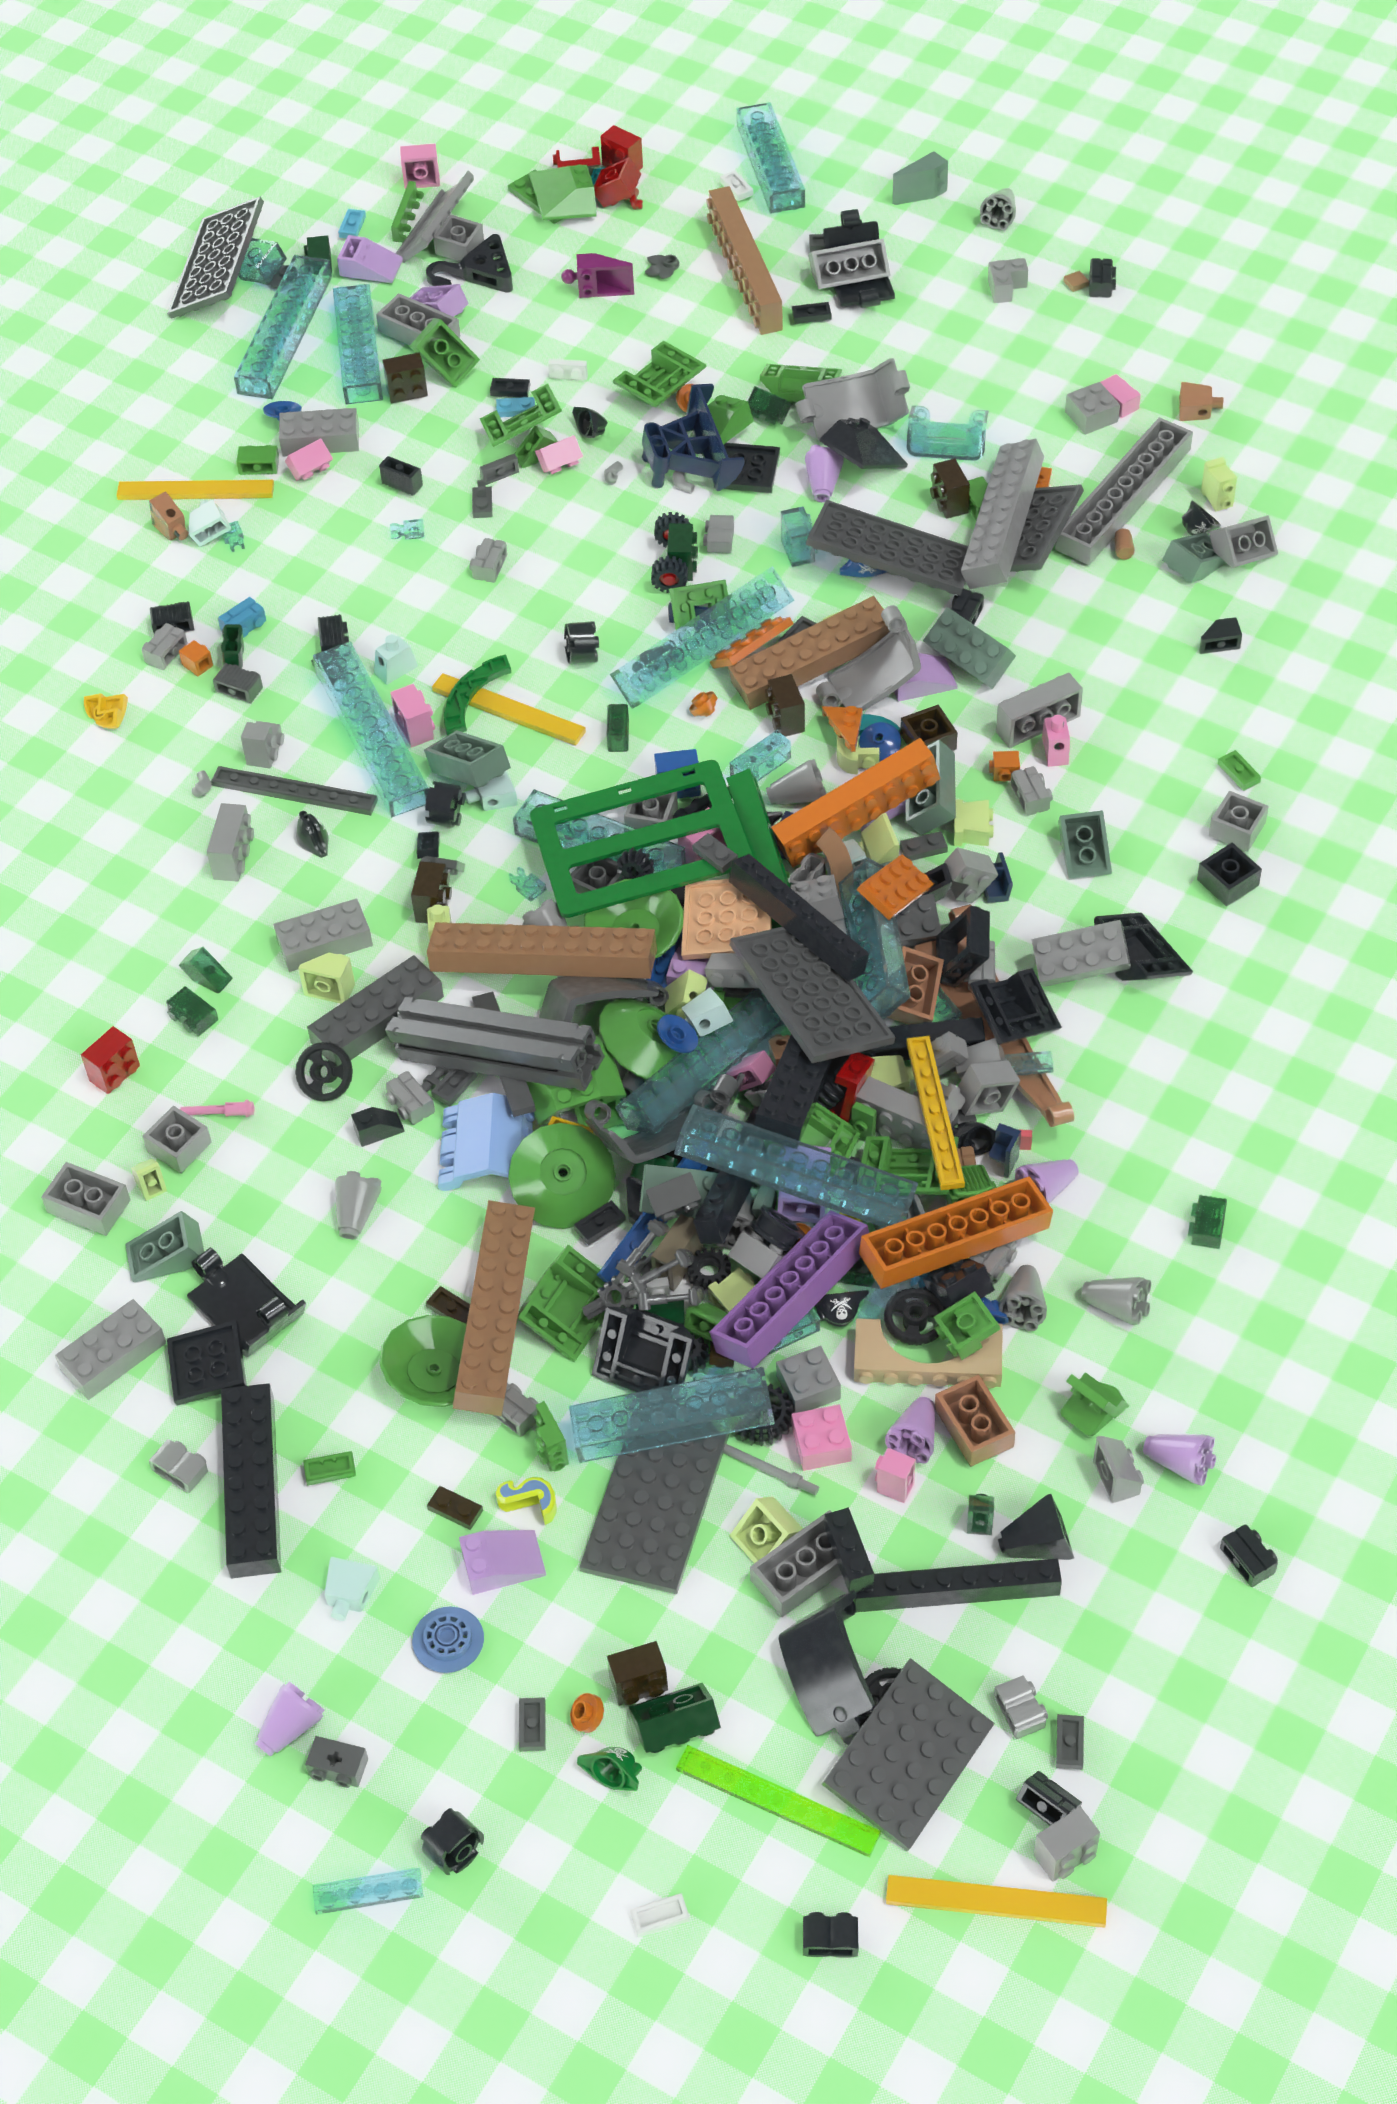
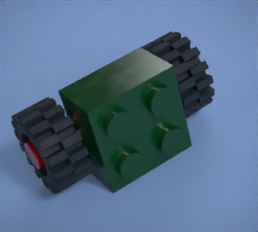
(679, 563)

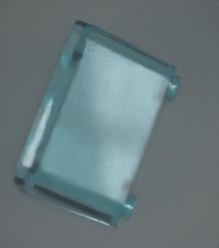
(946, 439)

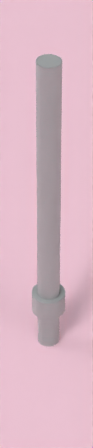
(793, 1480)

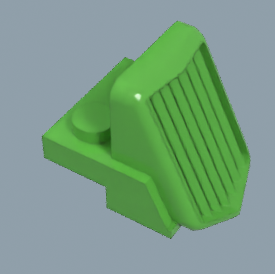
(976, 1182)
(1092, 1404)

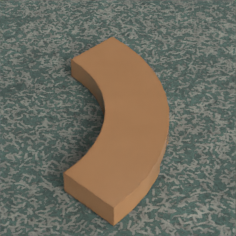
(836, 854)

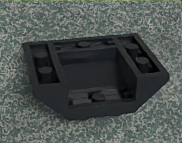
(862, 445)
(1147, 949)
(1015, 1007)
(641, 1350)

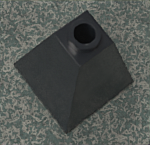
(1037, 1533)

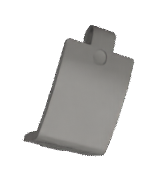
(867, 395)
(875, 671)

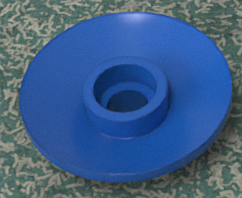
(275, 408)
(888, 745)
(677, 1033)

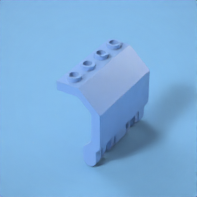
(479, 1139)

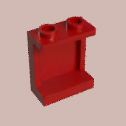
(595, 160)
(853, 1076)

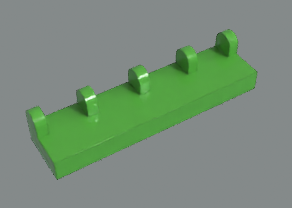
(405, 213)

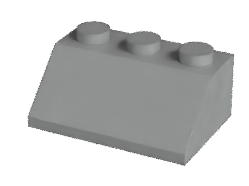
(1245, 541)

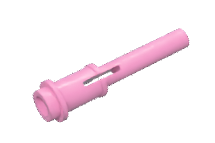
(229, 1109)

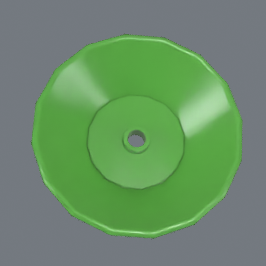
(655, 911)
(632, 1036)
(558, 1199)
(418, 1348)

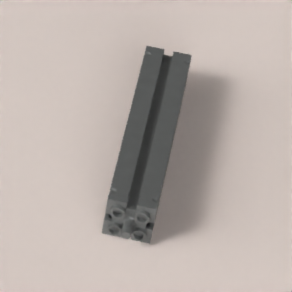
(495, 1043)

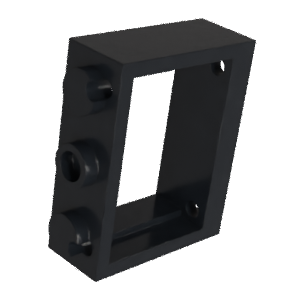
(976, 926)

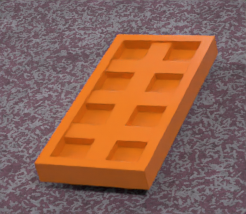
(753, 640)
(895, 886)

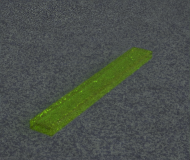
(778, 1801)

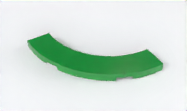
(466, 689)

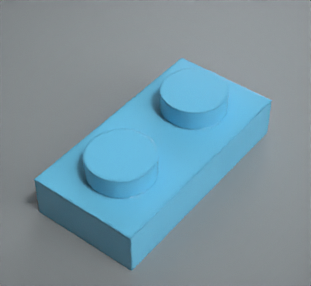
(352, 223)
(512, 406)

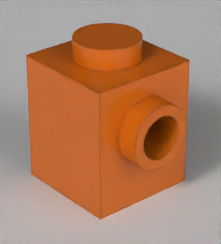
(196, 658)
(1004, 764)

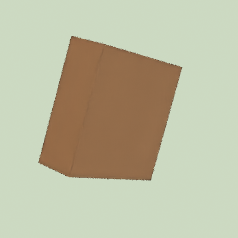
(1076, 281)

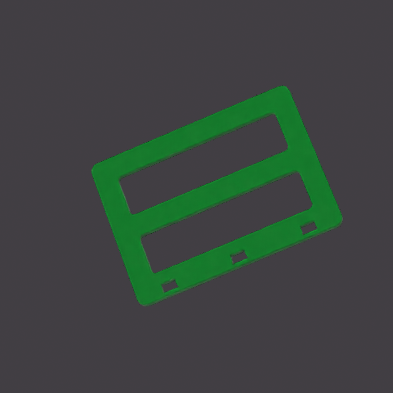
(560, 860)

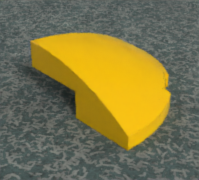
(106, 711)

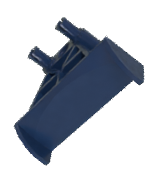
(682, 458)

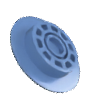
(447, 1635)

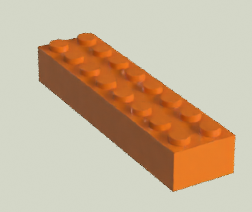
(857, 801)
(955, 1232)

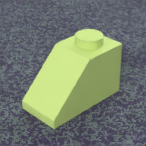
(149, 1179)

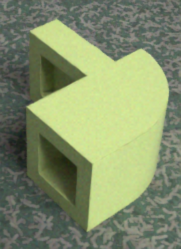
(851, 761)

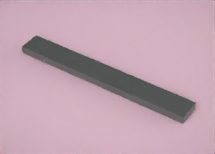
(294, 790)
(515, 1090)

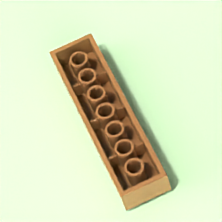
(811, 651)

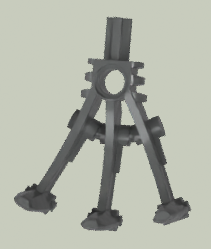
(626, 1267)

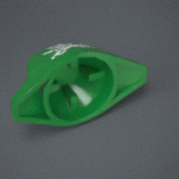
(612, 1768)

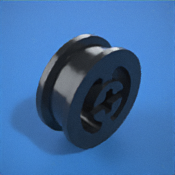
(777, 1228)

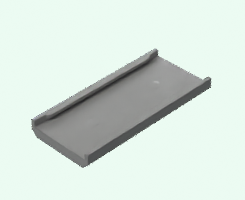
(434, 218)

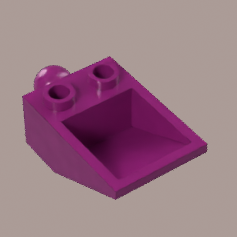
(601, 276)

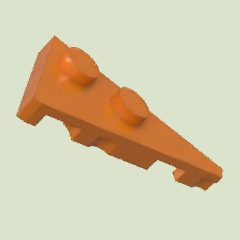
(845, 722)

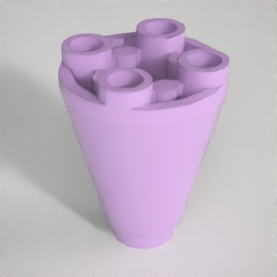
(823, 471)
(1049, 1176)
(914, 1431)
(1183, 1454)
(287, 1719)

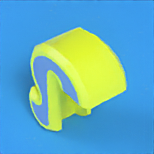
(528, 1493)

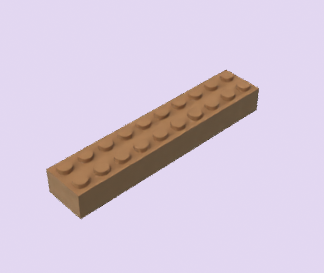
(745, 260)
(542, 950)
(494, 1309)

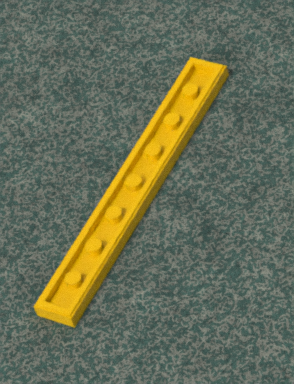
(196, 489)
(516, 712)
(935, 1113)
(996, 1901)

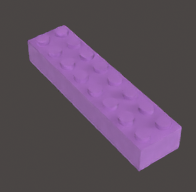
(789, 1290)

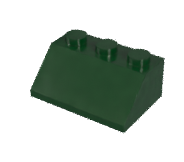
(675, 1718)

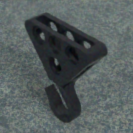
(477, 267)

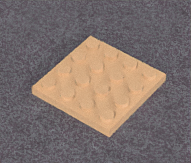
(716, 914)

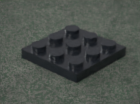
(758, 469)
(206, 1362)

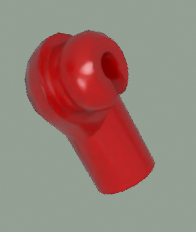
(636, 203)

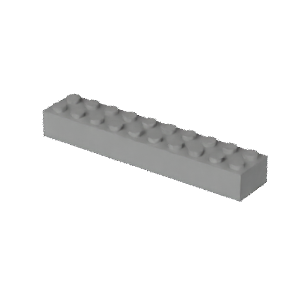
(1124, 490)
(1002, 514)

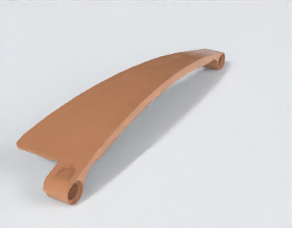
(1034, 1087)

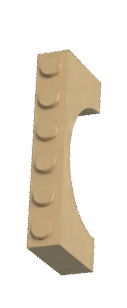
(881, 1363)

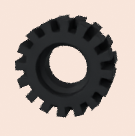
(705, 1259)

